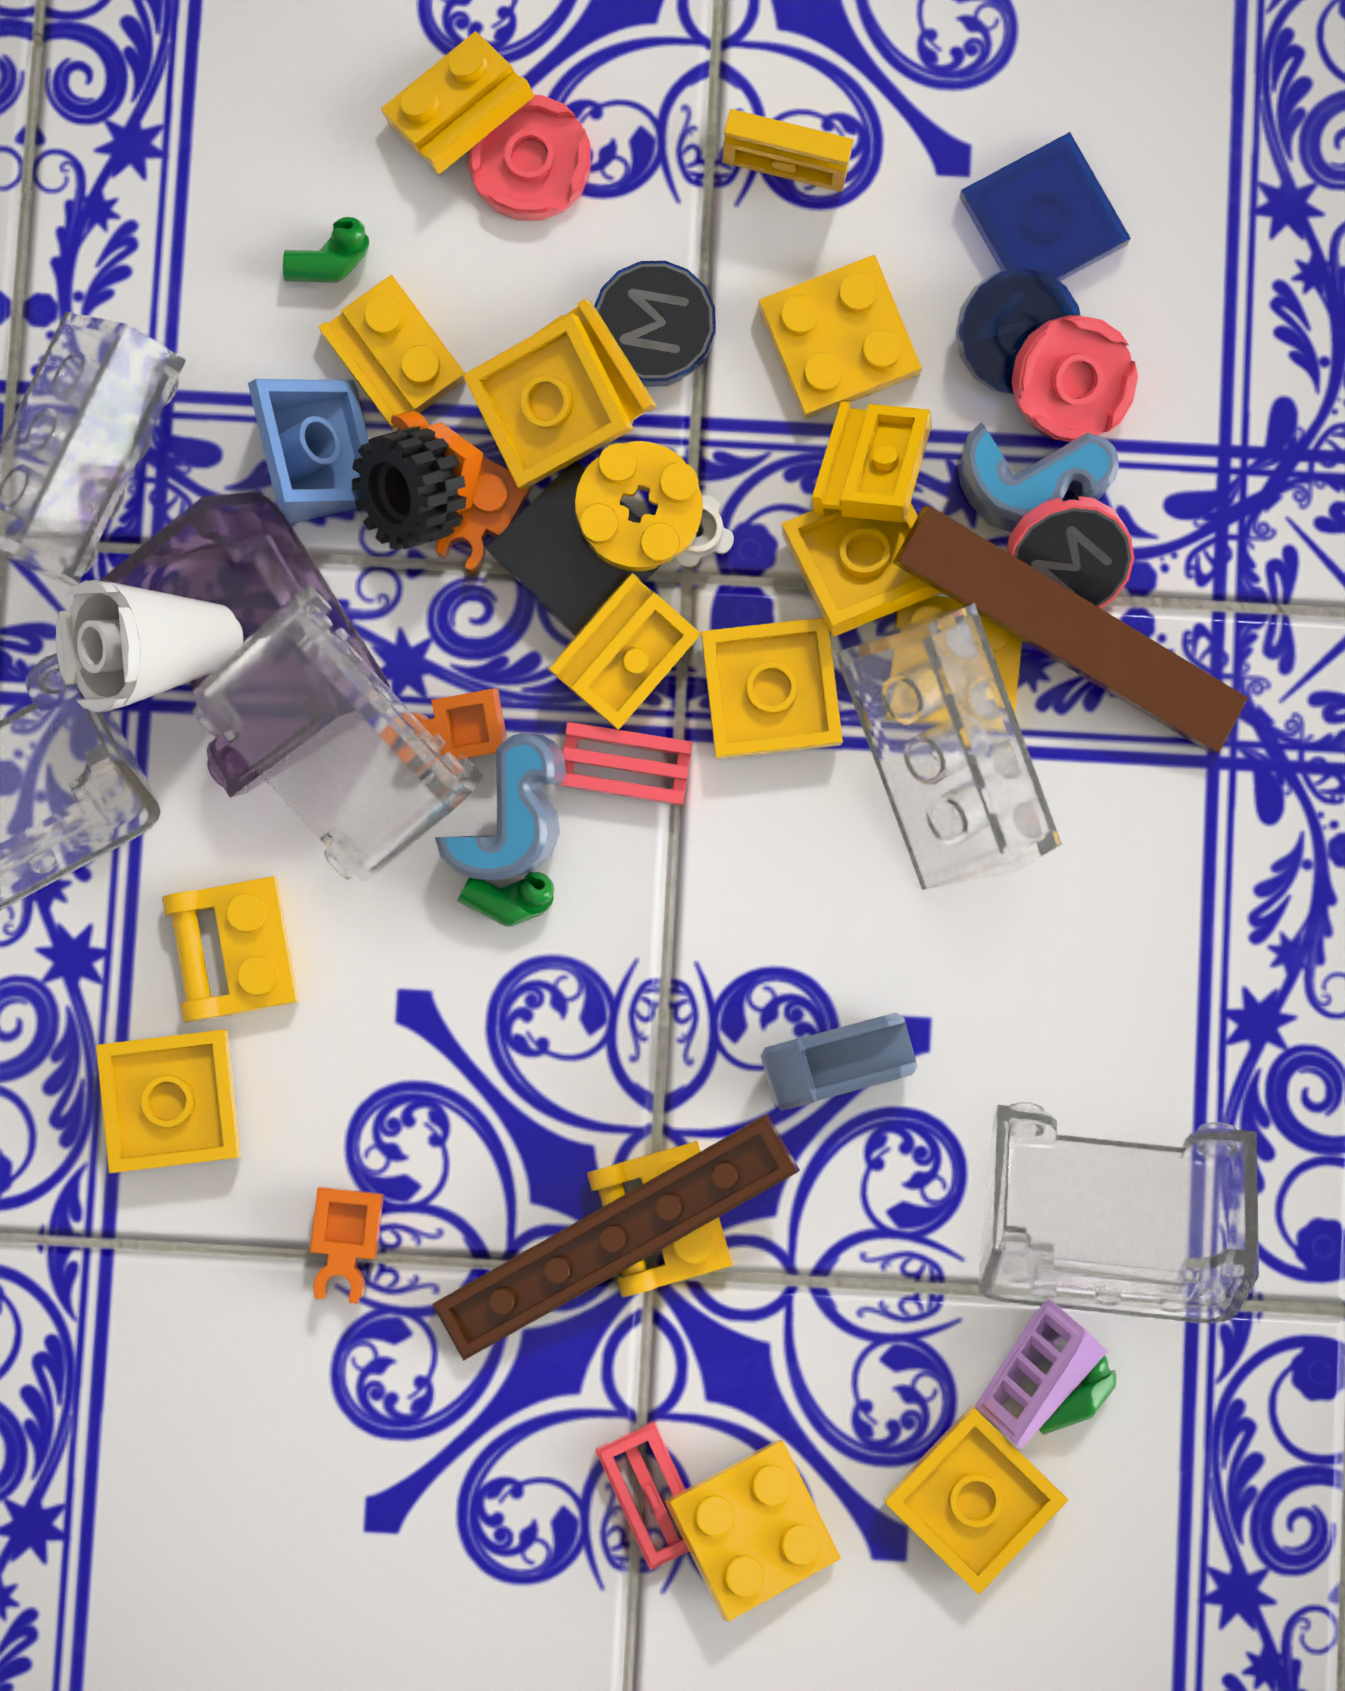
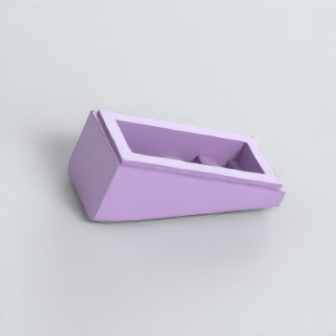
(1033, 1345)

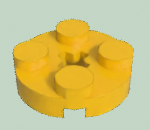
(657, 537)

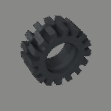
(433, 500)

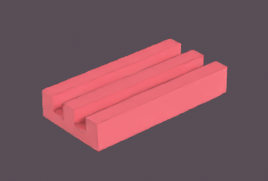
(678, 771)
(628, 1444)

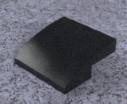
(554, 559)

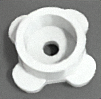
(714, 538)

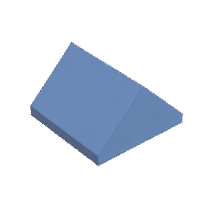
(310, 443)

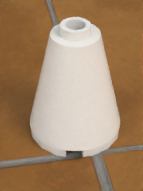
(139, 642)

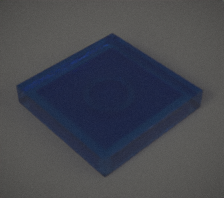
(1045, 212)

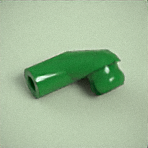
(334, 260)
(512, 903)
(1084, 1399)

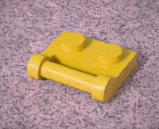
(251, 945)
(688, 1257)

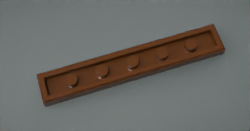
(1070, 629)
(616, 1236)

